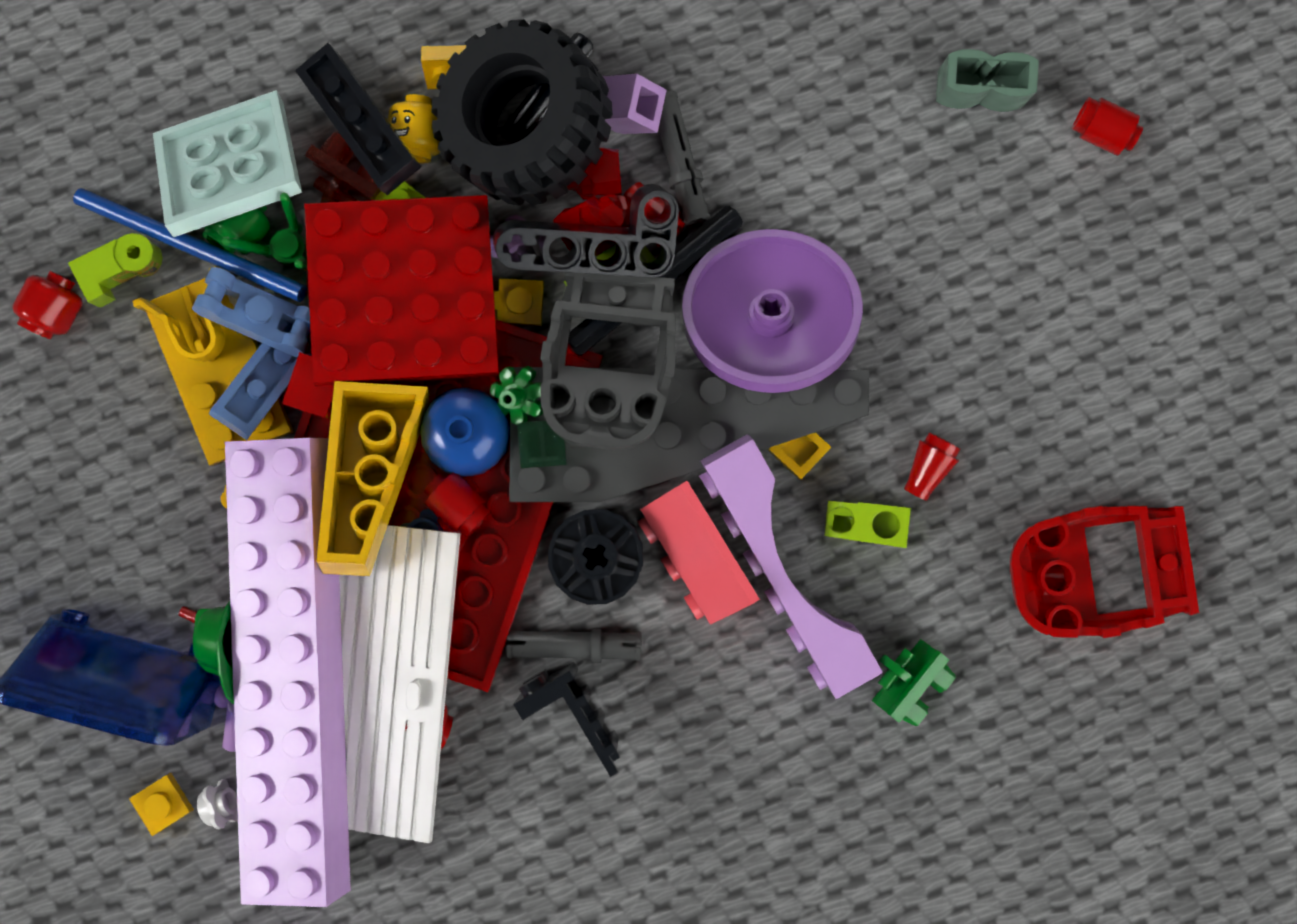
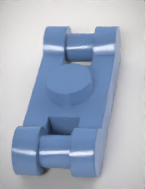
(254, 313)

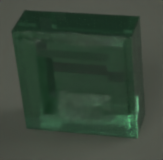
(540, 446)

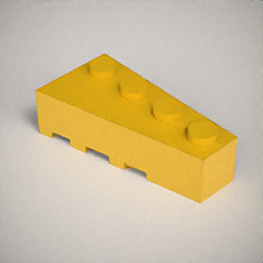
(366, 465)

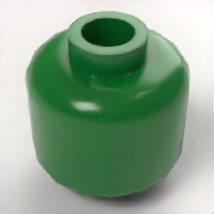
(249, 226)

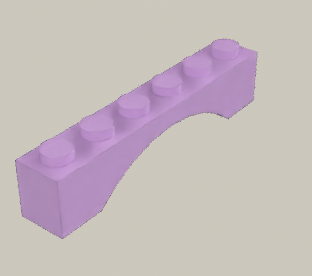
(746, 487)

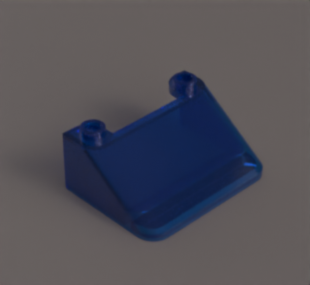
(110, 682)

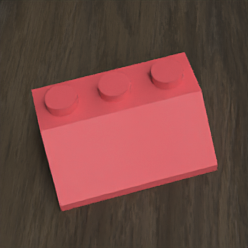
(697, 554)

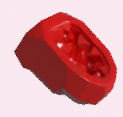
(601, 178)
(603, 211)

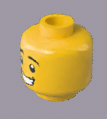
(413, 124)

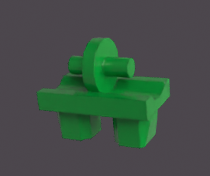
(908, 680)

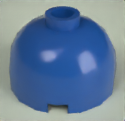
(464, 431)

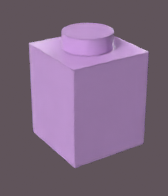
(635, 104)

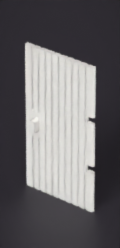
(396, 675)

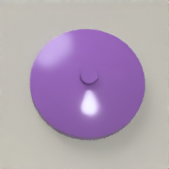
(772, 310)

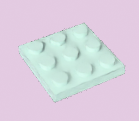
(225, 163)

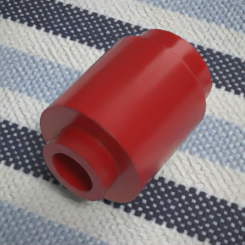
(1107, 126)
(456, 503)

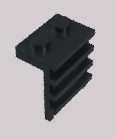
(545, 689)

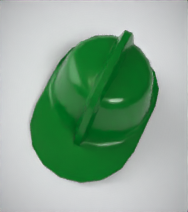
(214, 645)

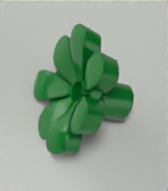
(518, 394)

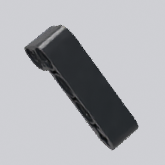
(587, 237)

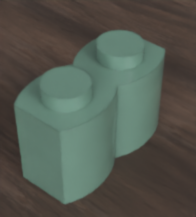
(995, 82)

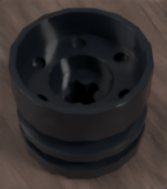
(569, 562)

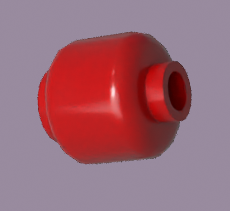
(47, 305)

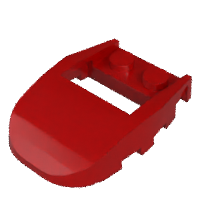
(1055, 577)

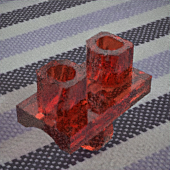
(332, 160)

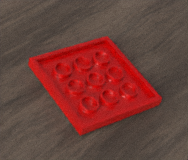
(400, 290)

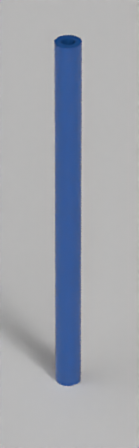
(191, 245)

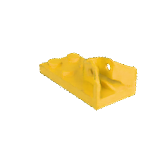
(203, 365)

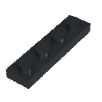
(358, 119)

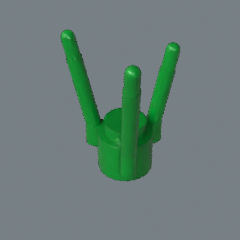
(285, 246)

